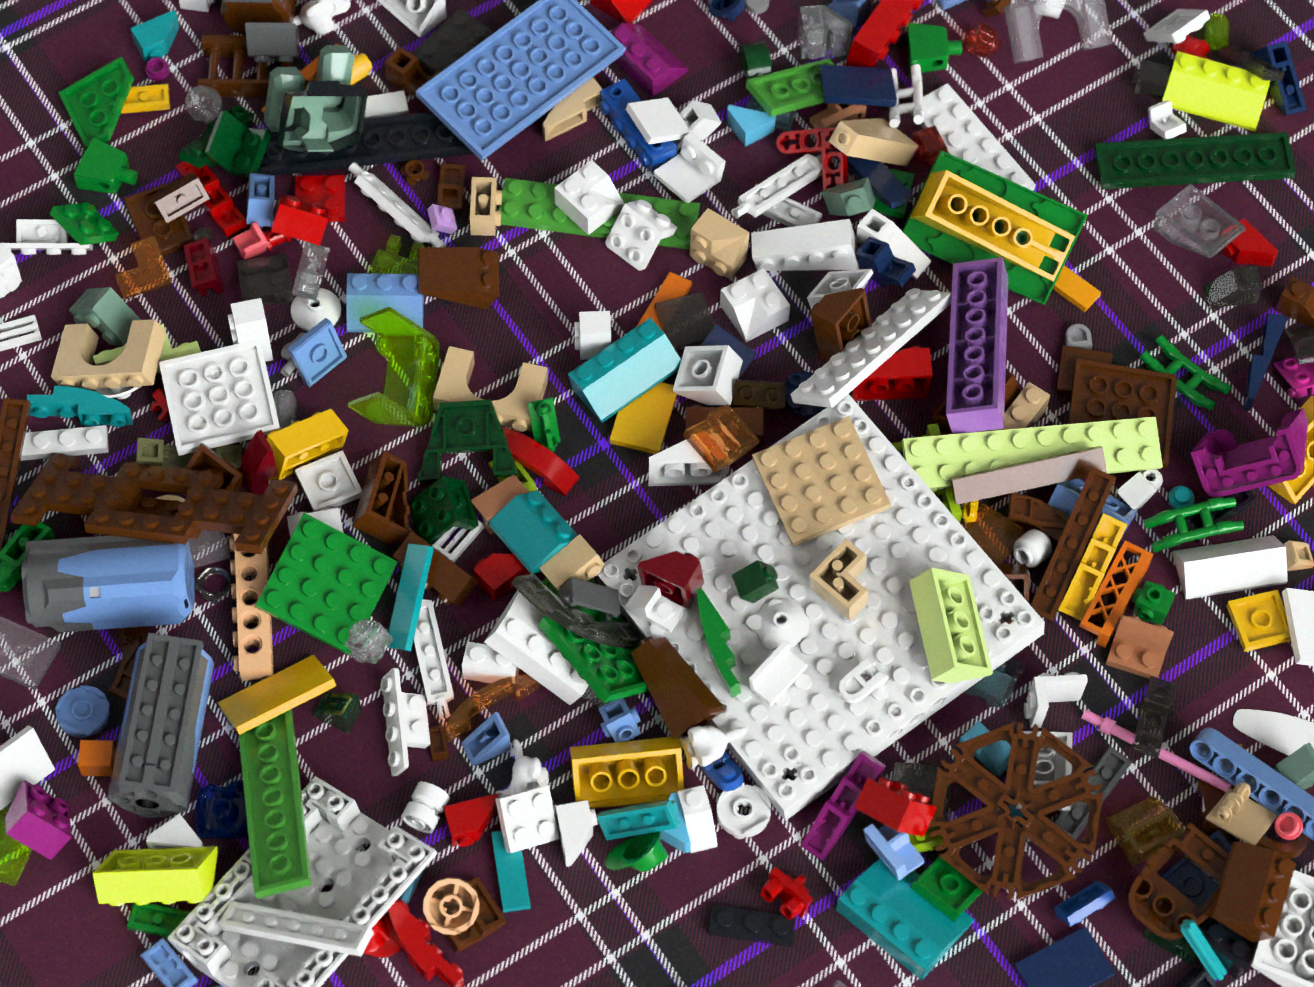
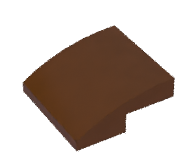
(486, 923)

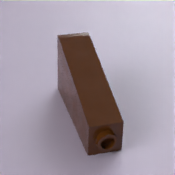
(675, 687)

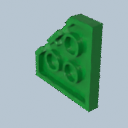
(98, 100)

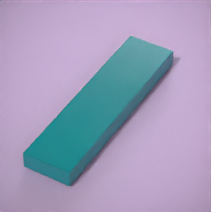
(410, 596)

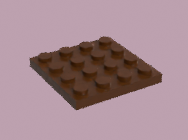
(1120, 393)

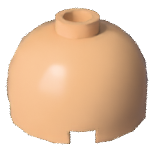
(451, 905)

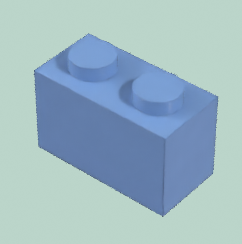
(260, 199)

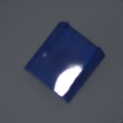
(221, 811)

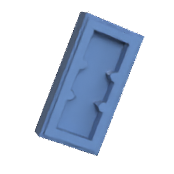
(168, 965)

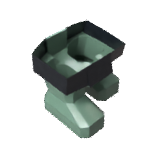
(323, 111)

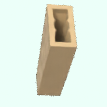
(873, 141)

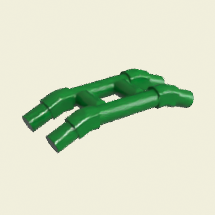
(1179, 361)
(1202, 508)

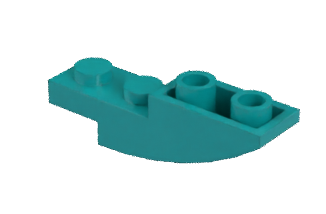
(89, 405)

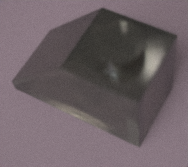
(1234, 288)

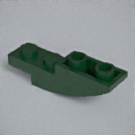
(195, 151)

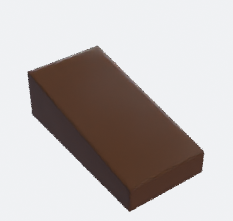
(438, 743)

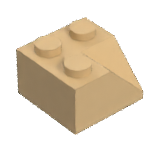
(719, 244)

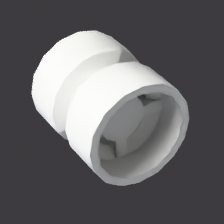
(426, 804)

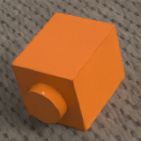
(96, 757)

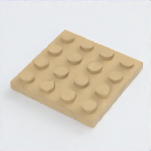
(821, 481)

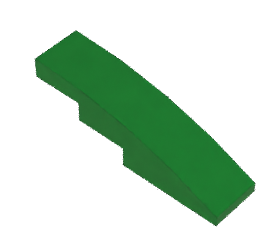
(716, 636)

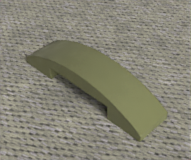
(156, 453)

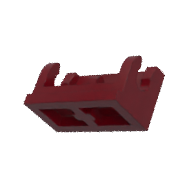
(203, 266)

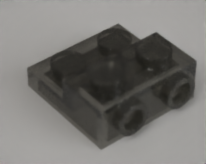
(266, 279)

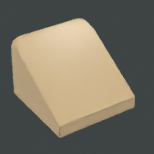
(1298, 556)

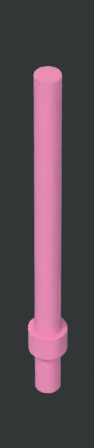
(1108, 727)

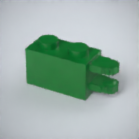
(14, 553)

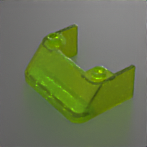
(409, 375)

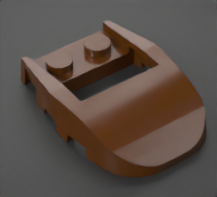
(1160, 904)

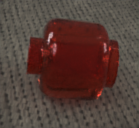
(982, 40)

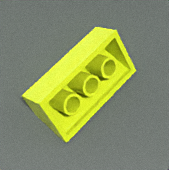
(1216, 91)
(156, 875)

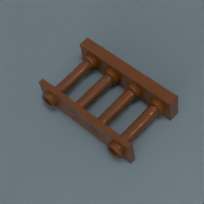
(236, 47)

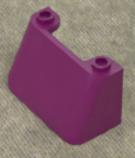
(1235, 468)

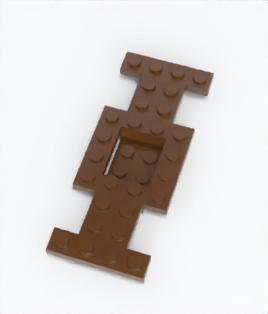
(119, 509)

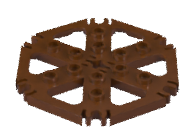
(1039, 800)

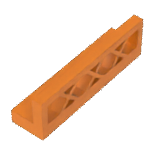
(1122, 600)

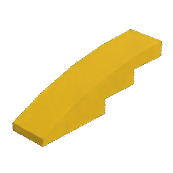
(1092, 566)

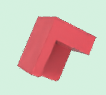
(251, 242)

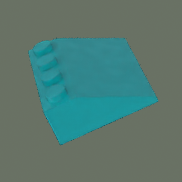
(900, 919)

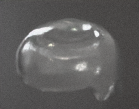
(203, 103)

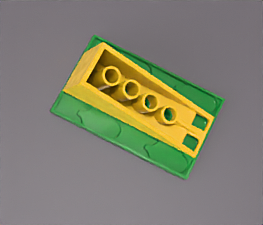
(982, 216)

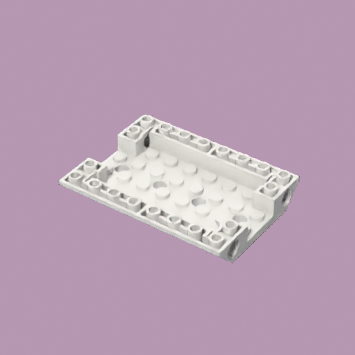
(362, 892)

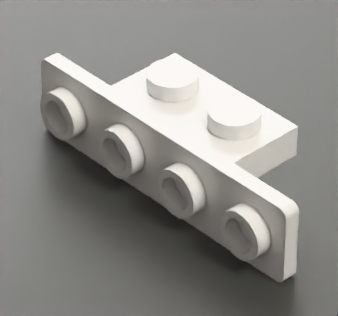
(43, 235)
(404, 721)

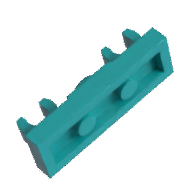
(639, 819)

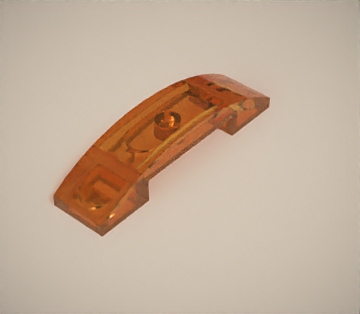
(517, 686)

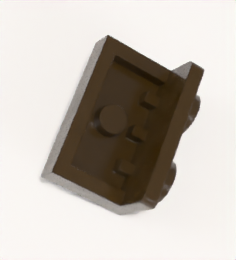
(759, 394)

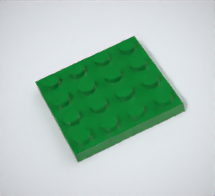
(325, 582)
(605, 668)

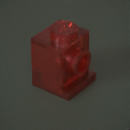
(929, 144)

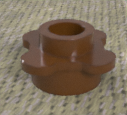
(414, 166)

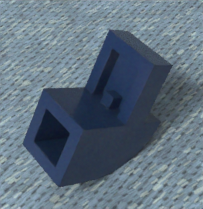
(886, 268)

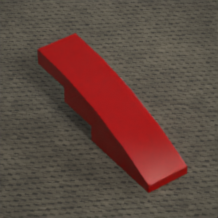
(220, 205)

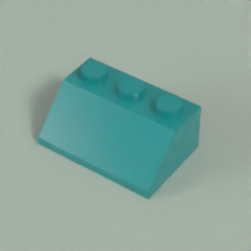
(532, 529)

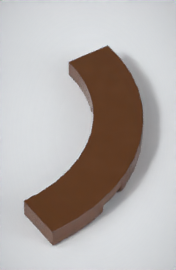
(1043, 517)
(131, 639)

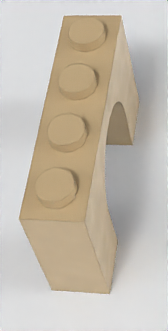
(132, 368)
(512, 409)

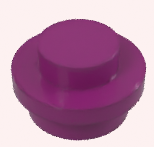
(157, 69)

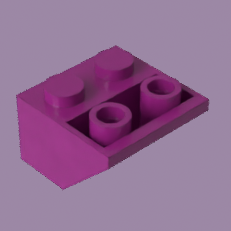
(39, 820)

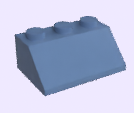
(378, 291)
(1066, 496)

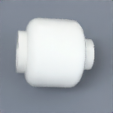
(1032, 548)

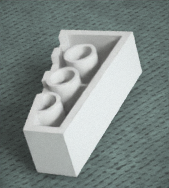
(806, 247)

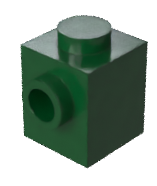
(755, 581)

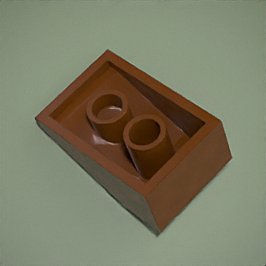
(459, 275)

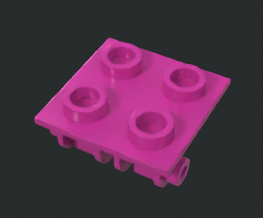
(1298, 376)

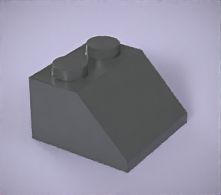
(272, 41)

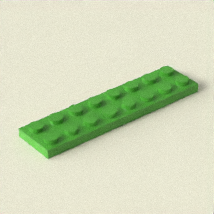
(533, 206)
(274, 807)

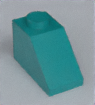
(156, 35)

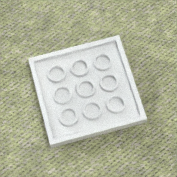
(219, 396)

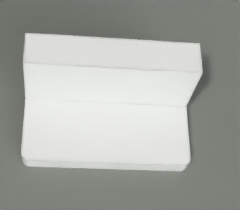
(776, 674)

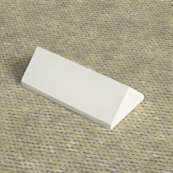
(417, 15)
(1231, 566)

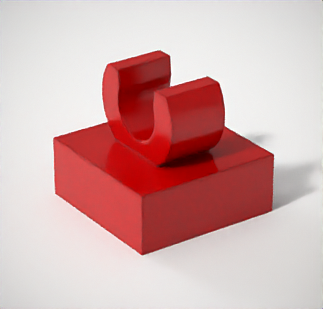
(161, 402)

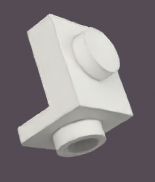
(1164, 121)

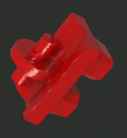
(789, 891)

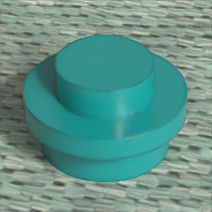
(1180, 497)

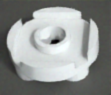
(740, 825)

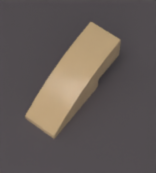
(572, 110)

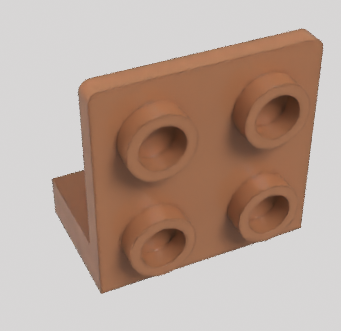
(1139, 647)

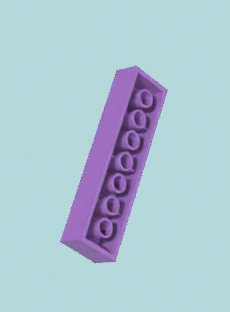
(977, 346)

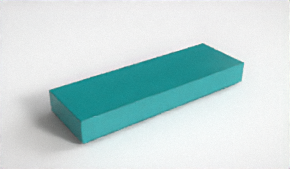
(510, 876)

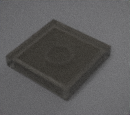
(685, 320)

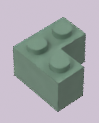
(106, 311)

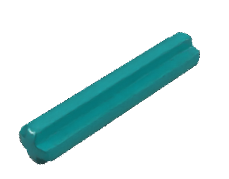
(1203, 949)

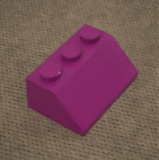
(647, 59)

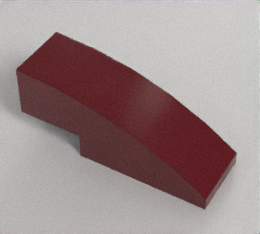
(258, 464)

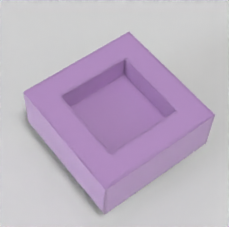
(442, 219)

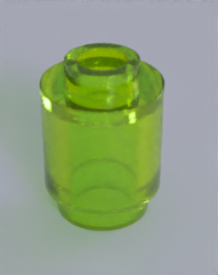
(1217, 31)

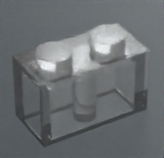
(310, 271)

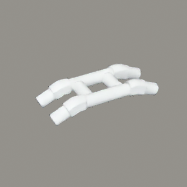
(915, 91)

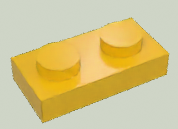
(147, 99)

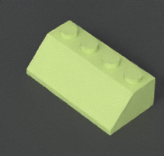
(950, 626)

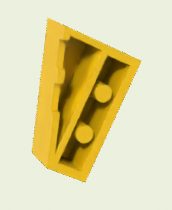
(306, 441)

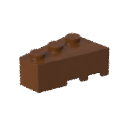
(383, 501)

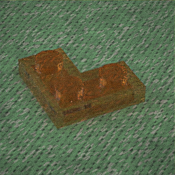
(150, 271)

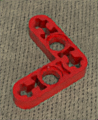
(822, 145)

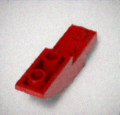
(413, 940)

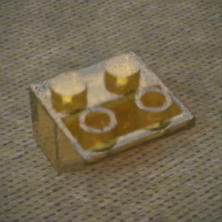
(1144, 828)

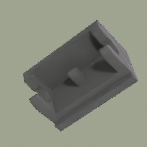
(591, 596)

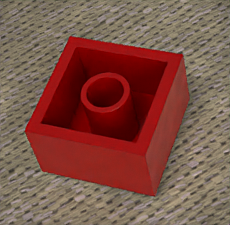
(896, 806)

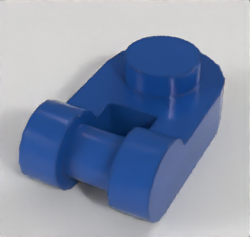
(727, 777)

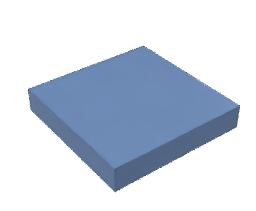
(317, 352)

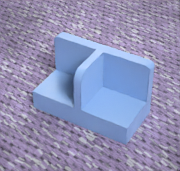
(893, 850)

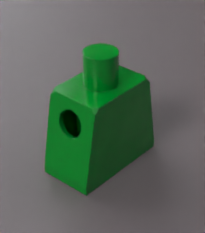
(929, 47)
(103, 168)

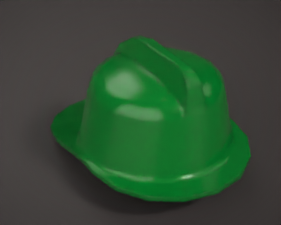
(639, 852)

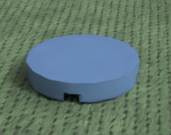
(83, 711)

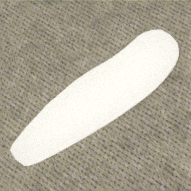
(1275, 729)

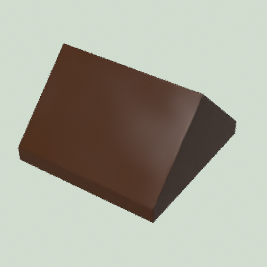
(207, 460)

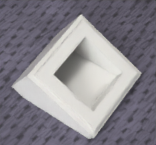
(1136, 491)

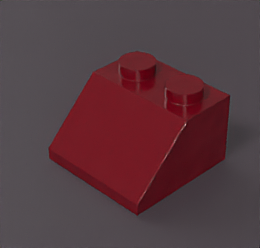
(675, 575)

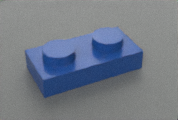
(1084, 903)

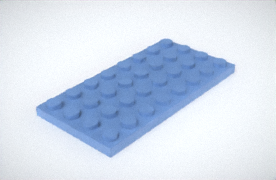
(519, 73)

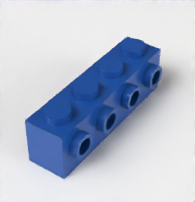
(613, 103)

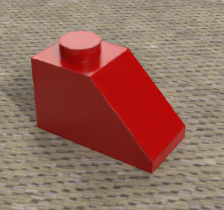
(1251, 248)
(498, 573)
(469, 819)

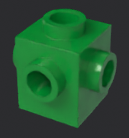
(1152, 602)

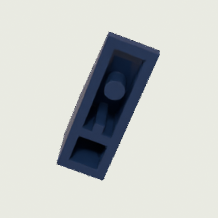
(1286, 92)

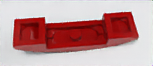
(541, 461)

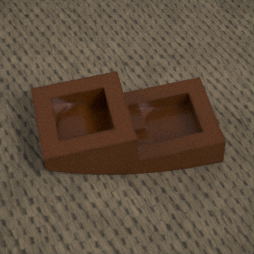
(451, 186)

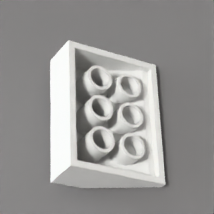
(527, 647)
(1290, 954)

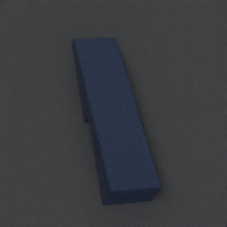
(883, 182)
(1257, 368)

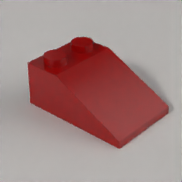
(899, 377)

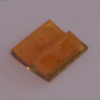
(721, 438)

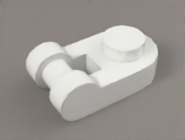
(855, 688)

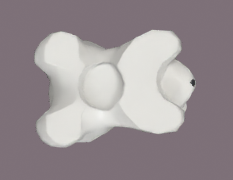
(318, 14)
(707, 744)
(525, 773)

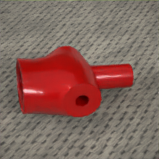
(1192, 46)

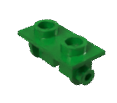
(544, 423)

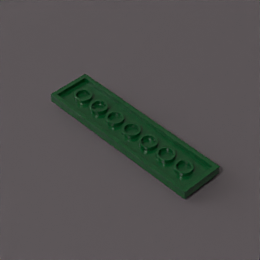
(1194, 160)

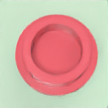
(1288, 826)

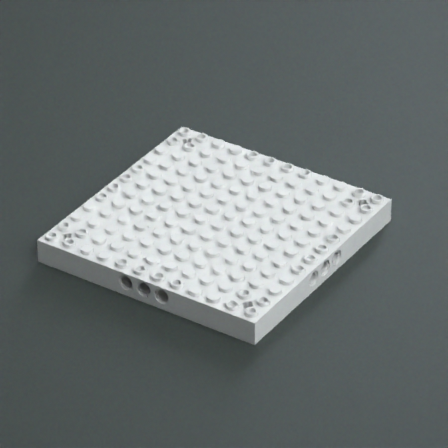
(810, 725)

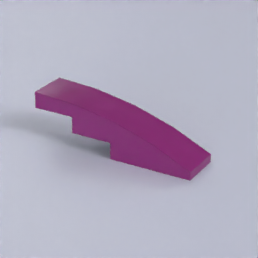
(840, 809)

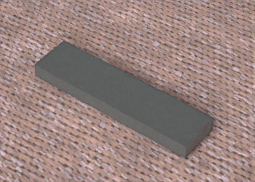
(1108, 773)

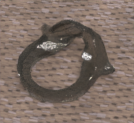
(212, 597)

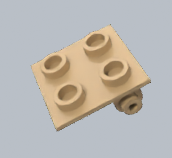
(1242, 815)

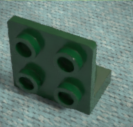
(236, 146)
(442, 507)

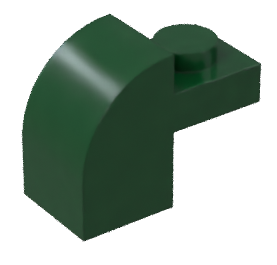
(755, 59)

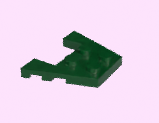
(467, 429)

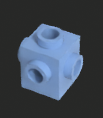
(620, 721)

